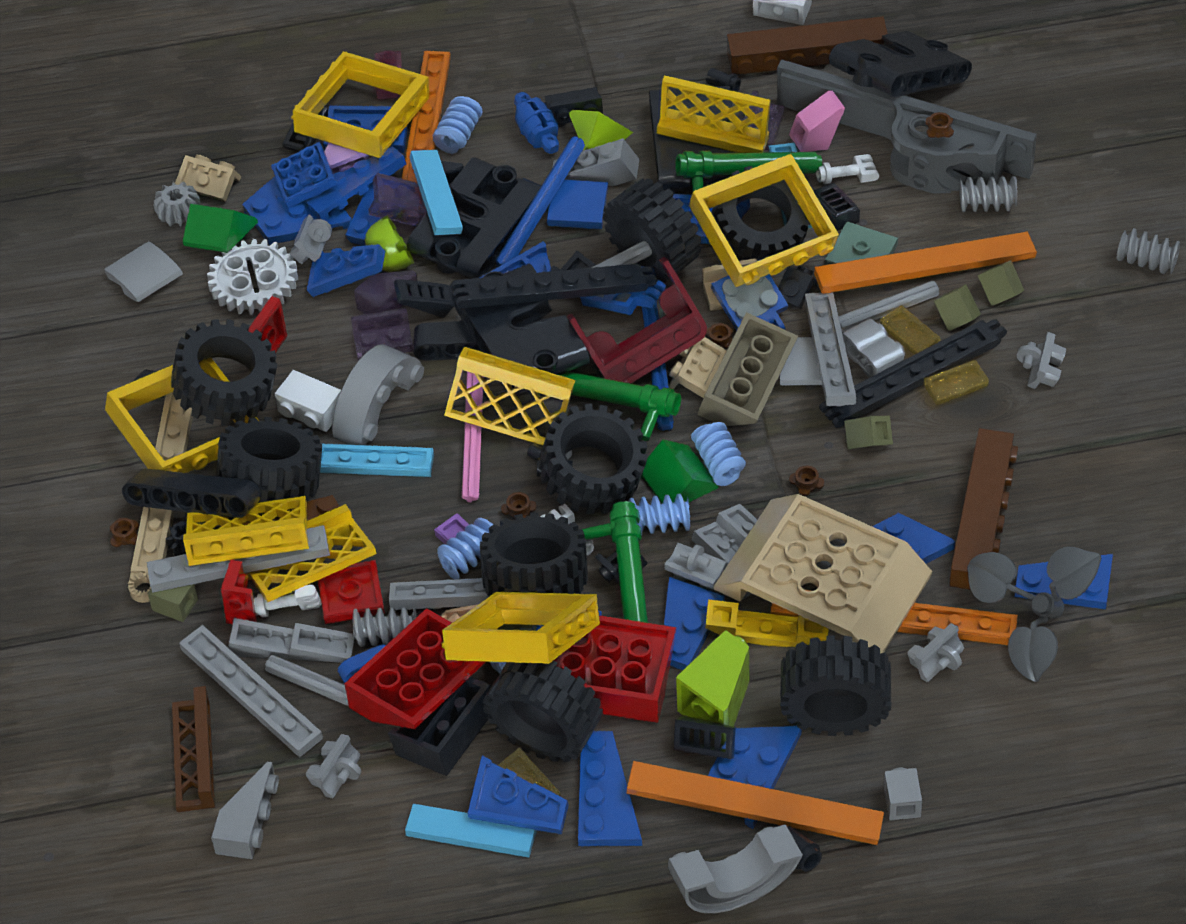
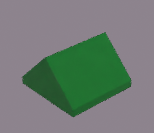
(216, 228)
(677, 470)

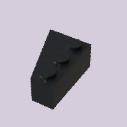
(446, 731)

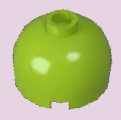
(385, 234)

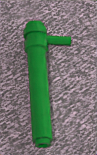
(707, 164)
(646, 398)
(626, 537)

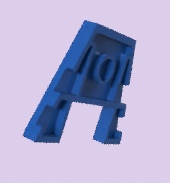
(279, 222)

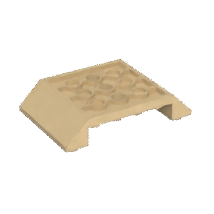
(859, 596)

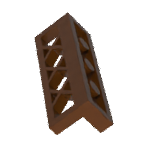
(199, 753)

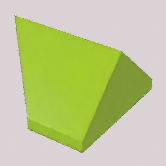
(597, 128)

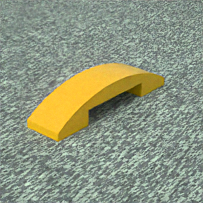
(761, 627)

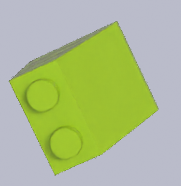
(715, 682)

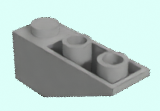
(606, 163)
(241, 819)

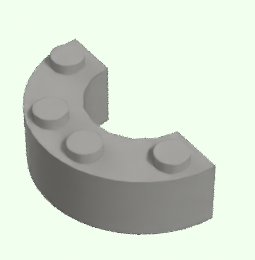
(368, 389)
(739, 877)

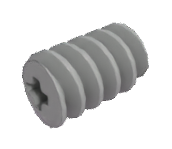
(988, 194)
(1147, 251)
(379, 626)

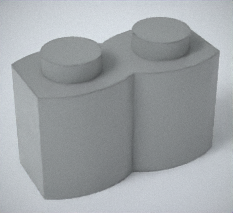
(872, 348)

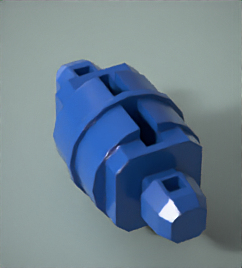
(536, 122)

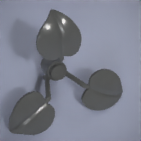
(1072, 573)

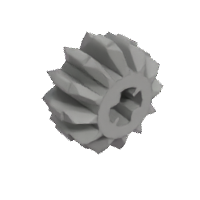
(174, 202)

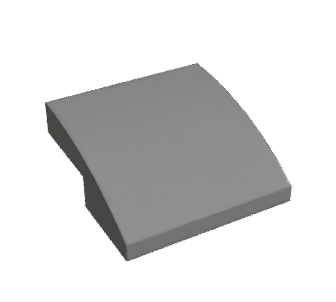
(143, 271)
(801, 365)
(726, 534)

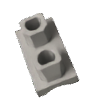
(311, 239)
(1039, 359)
(695, 565)
(941, 652)
(338, 765)

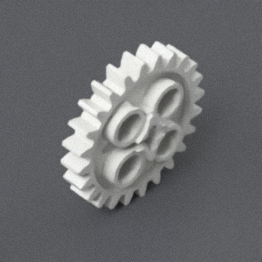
(232, 282)

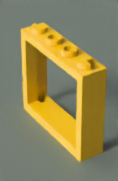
(410, 85)
(747, 182)
(148, 389)
(564, 620)

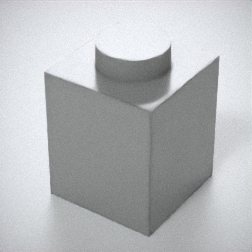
(902, 793)

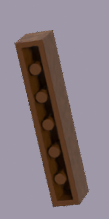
(798, 44)
(984, 501)

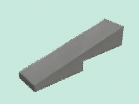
(300, 643)

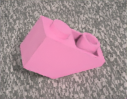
(817, 123)

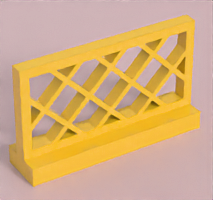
(711, 129)
(509, 374)
(338, 527)
(243, 541)

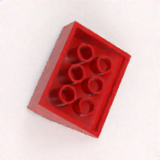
(624, 666)
(408, 676)

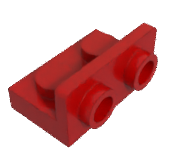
(236, 597)

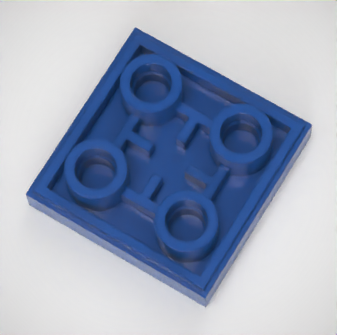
(304, 174)
(578, 205)

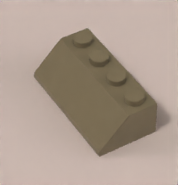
(747, 373)

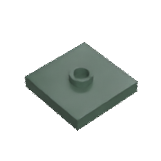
(860, 243)

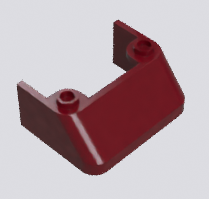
(652, 345)

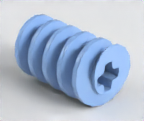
(457, 124)
(719, 452)
(663, 513)
(463, 548)

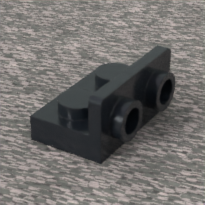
(563, 103)

